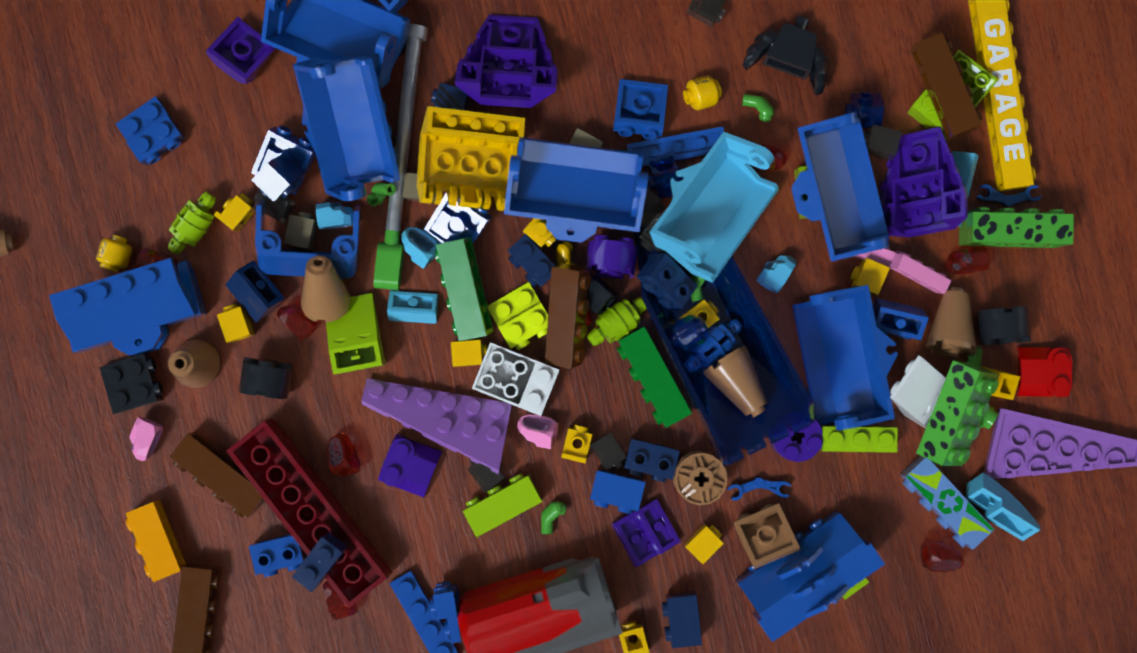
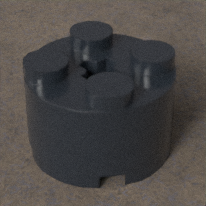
(1004, 325)
(265, 378)

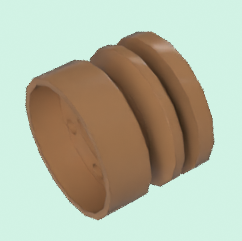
(690, 466)

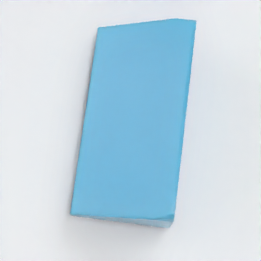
(413, 307)

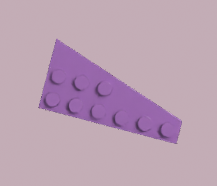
(453, 420)
(1043, 446)

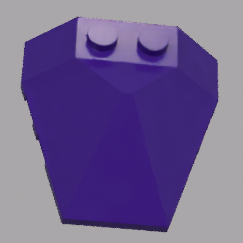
(508, 63)
(923, 187)

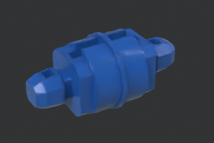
(718, 345)

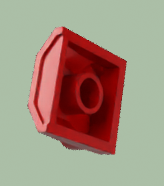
(1044, 372)

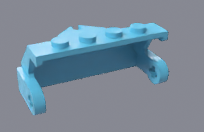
(715, 206)

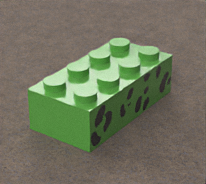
(1017, 229)
(958, 414)

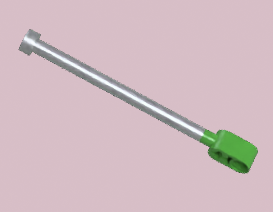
(391, 253)

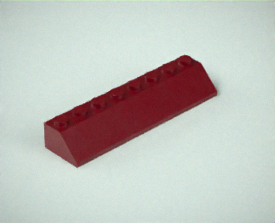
(308, 508)

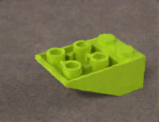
(974, 75)
(356, 337)

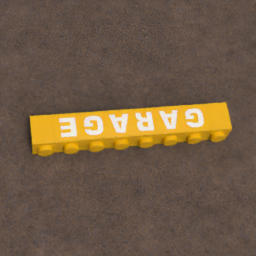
(1003, 102)

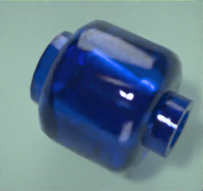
(689, 332)

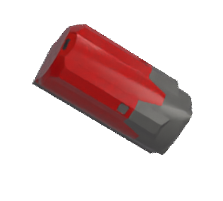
(540, 610)

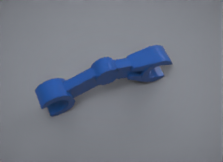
(1007, 200)
(758, 483)

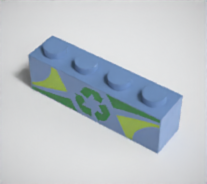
(947, 503)

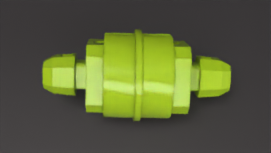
(191, 223)
(617, 321)

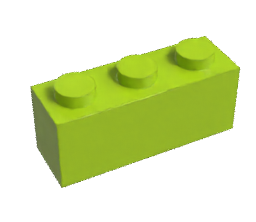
(859, 439)
(501, 504)

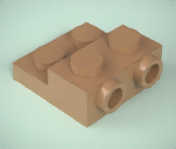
(766, 535)

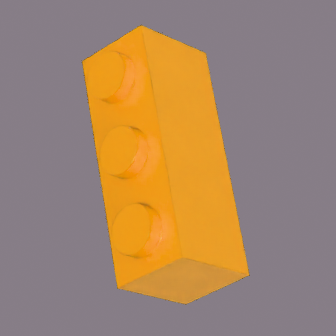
(155, 540)

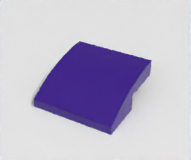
(646, 533)

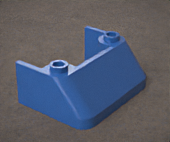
(279, 261)

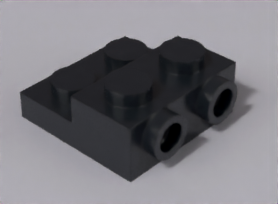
(132, 383)

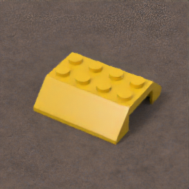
(466, 157)

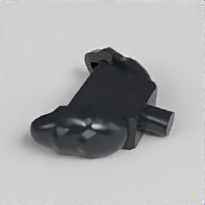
(792, 52)

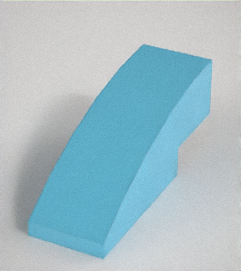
(1001, 507)

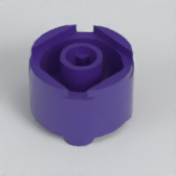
(612, 257)
(805, 448)

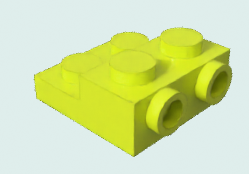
(520, 316)

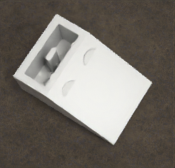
(515, 379)
(918, 391)

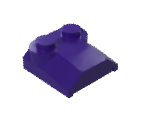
(240, 51)
(409, 465)

